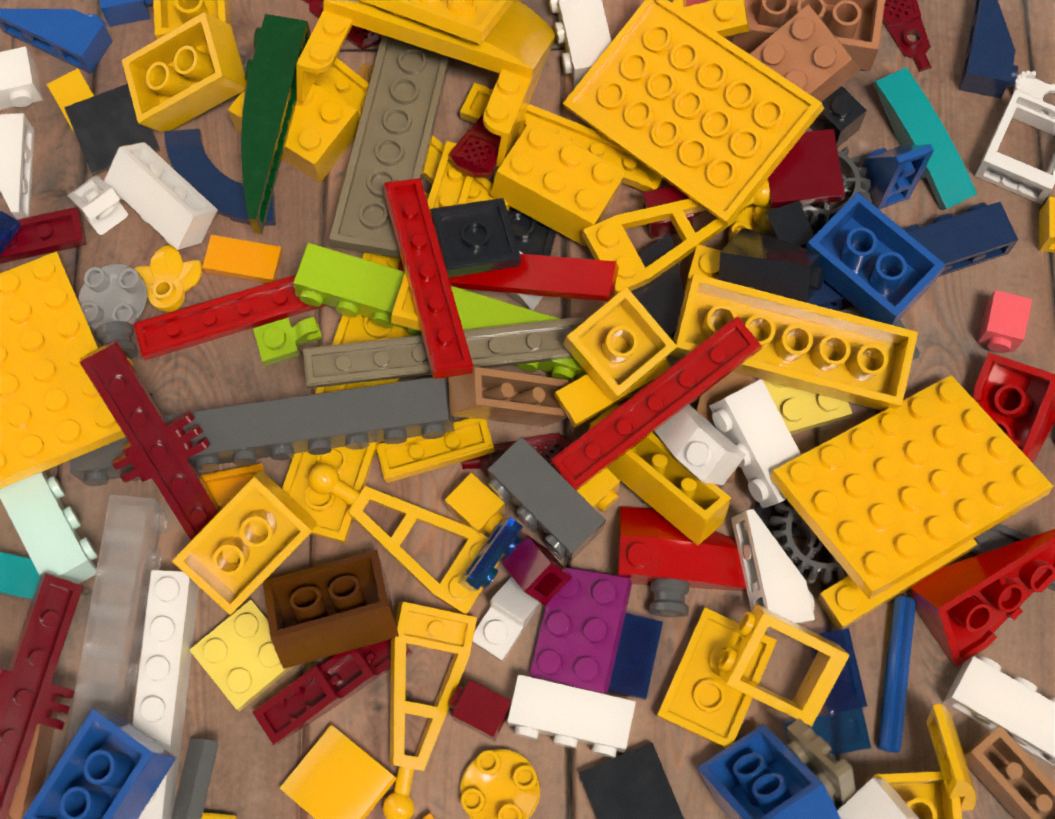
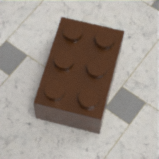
(329, 609)

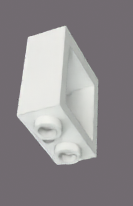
(1010, 172)

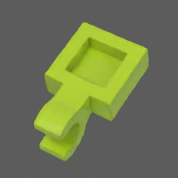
(281, 340)

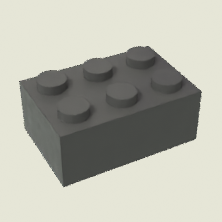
(545, 500)

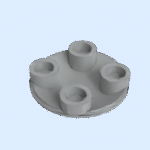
(112, 295)

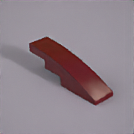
(323, 689)

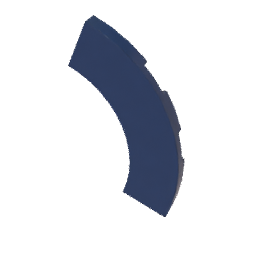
(191, 162)

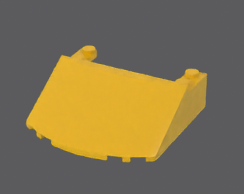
(513, 48)

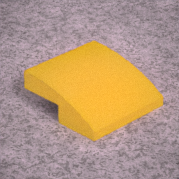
(951, 757)
(337, 779)

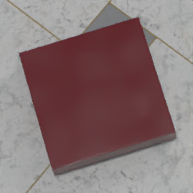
(808, 172)

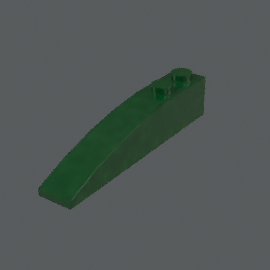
(269, 109)

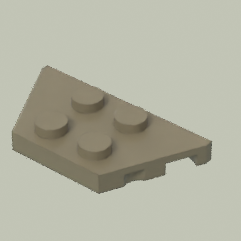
(816, 756)

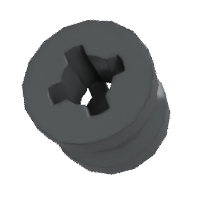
(121, 332)
(669, 598)

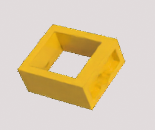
(817, 682)

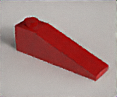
(1018, 401)
(656, 550)
(977, 595)

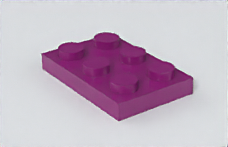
(582, 631)

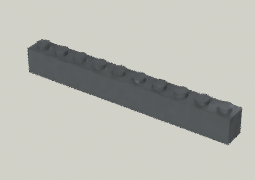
(299, 426)

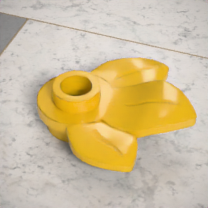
(169, 274)

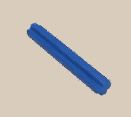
(896, 674)

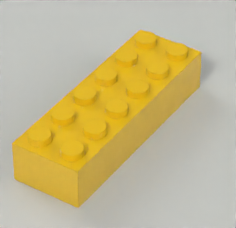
(802, 343)

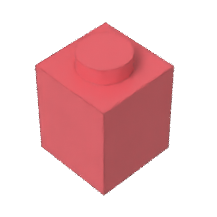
(1004, 322)

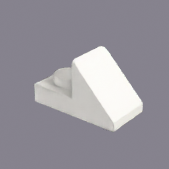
(98, 204)
(505, 620)

